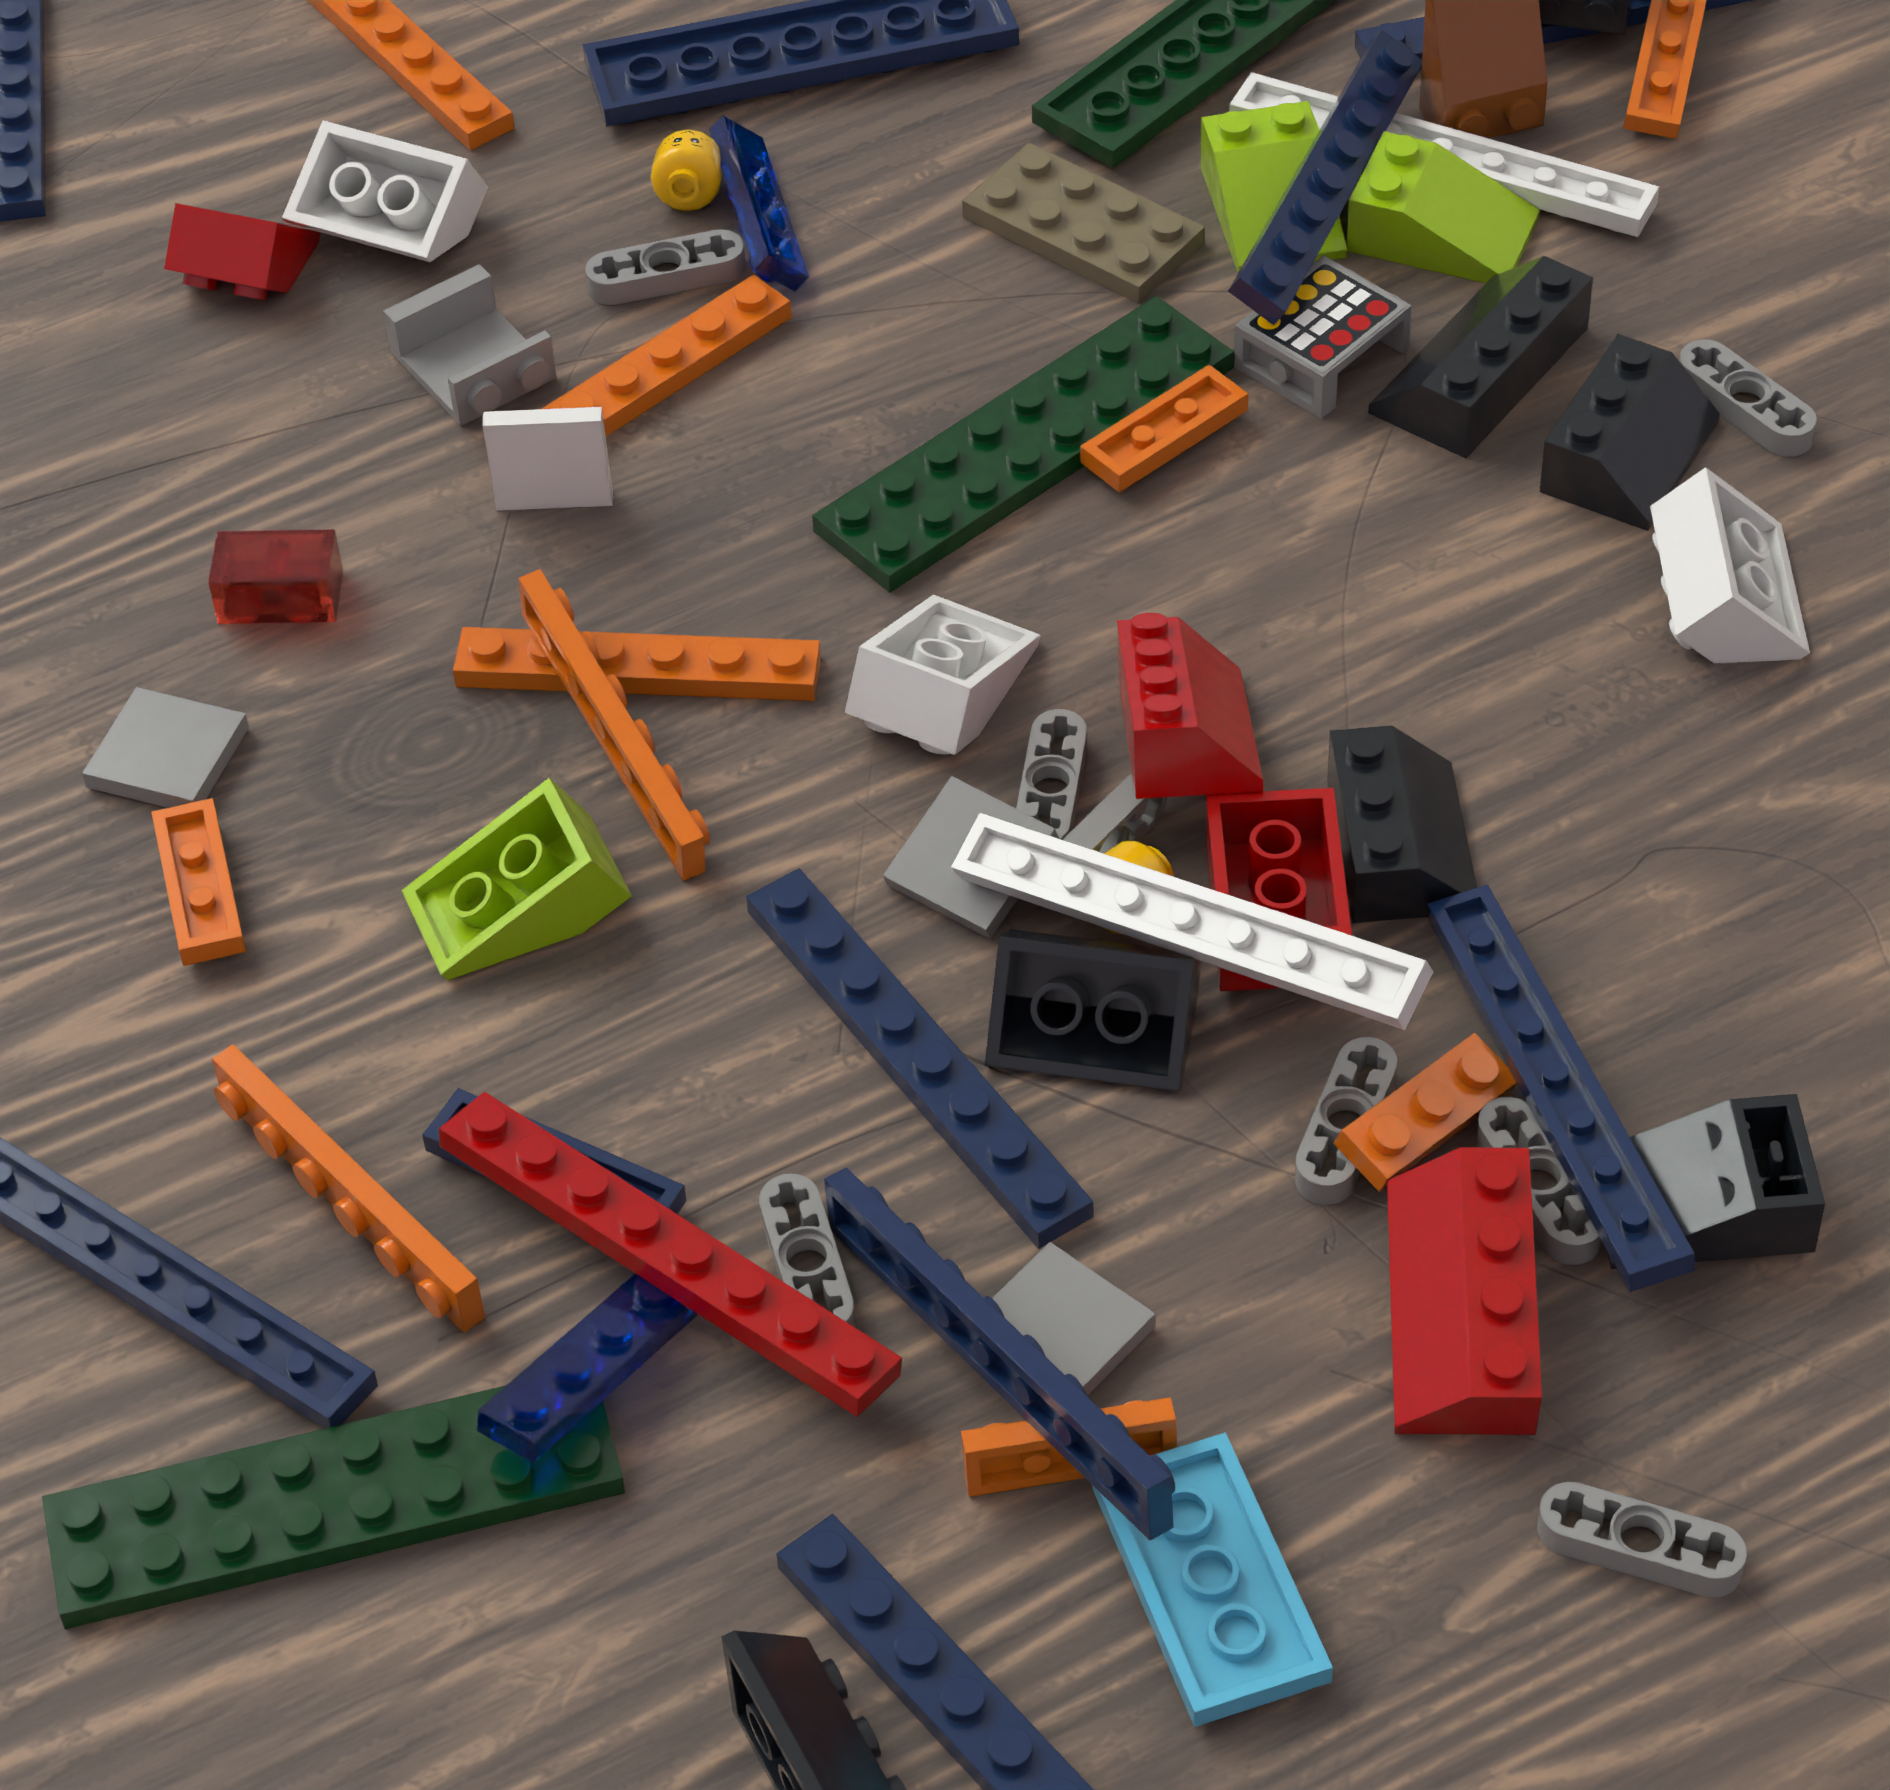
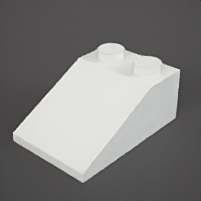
(938, 674)

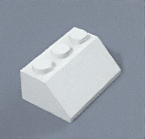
(385, 193)
(1726, 574)

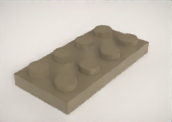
(1084, 222)

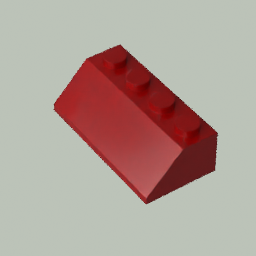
(1183, 712)
(1464, 1295)

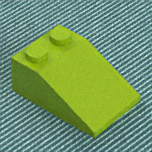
(1249, 165)
(1436, 212)
(517, 885)

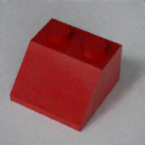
(237, 250)

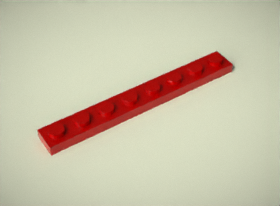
(672, 1254)

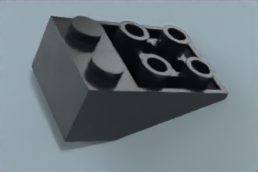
(1738, 1178)

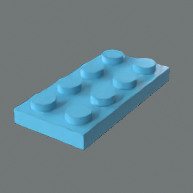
(1220, 1590)

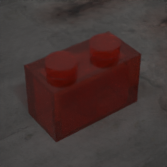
(276, 576)

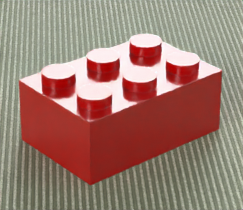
(1278, 854)

